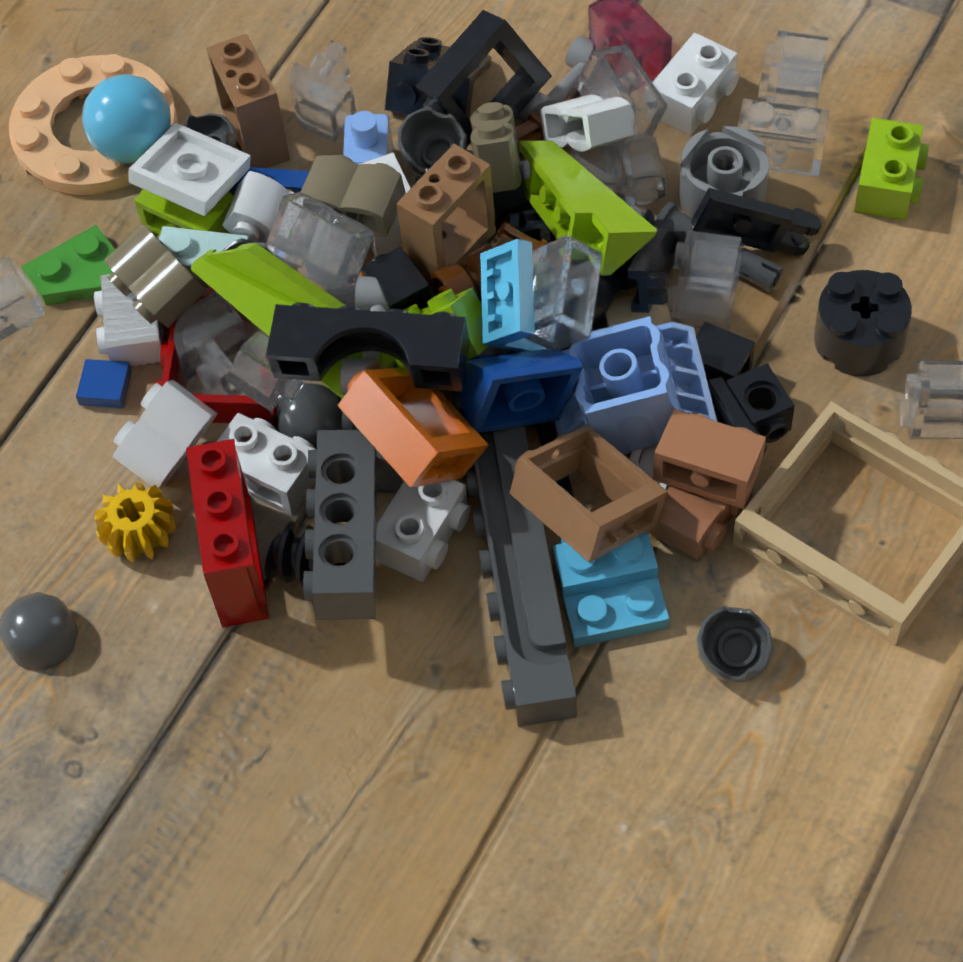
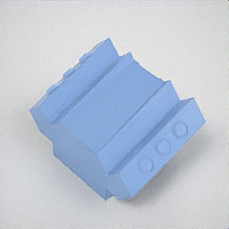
(635, 381)

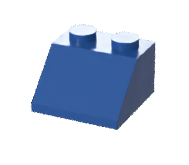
(518, 388)

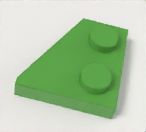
(71, 268)

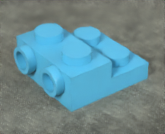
(612, 594)

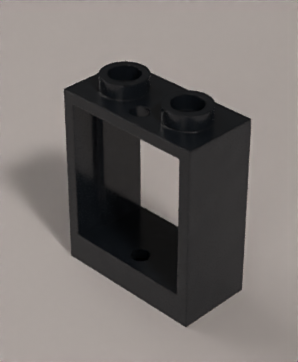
(467, 52)

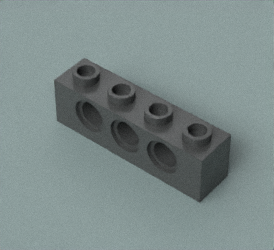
(348, 589)

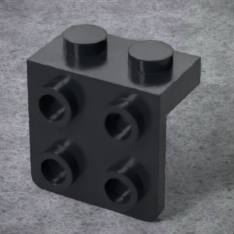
(412, 65)

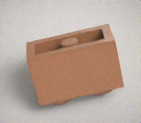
(709, 458)

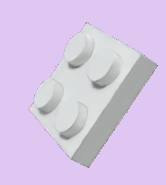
(189, 169)

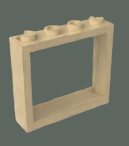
(816, 571)

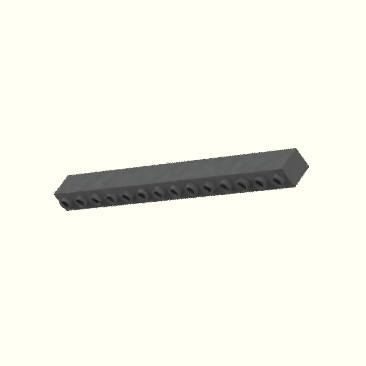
(522, 579)

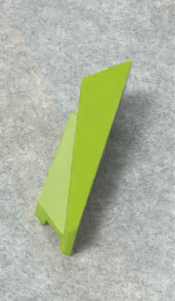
(582, 206)
(258, 281)

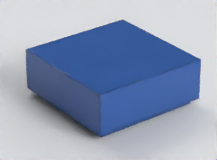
(104, 383)

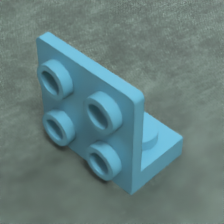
(508, 296)

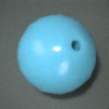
(125, 117)

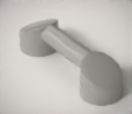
(576, 59)
(367, 297)

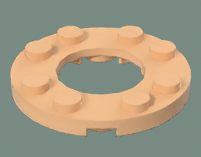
(51, 93)

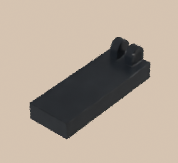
(652, 268)

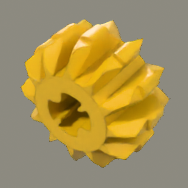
(135, 521)

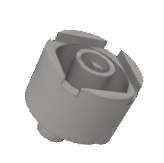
(723, 161)

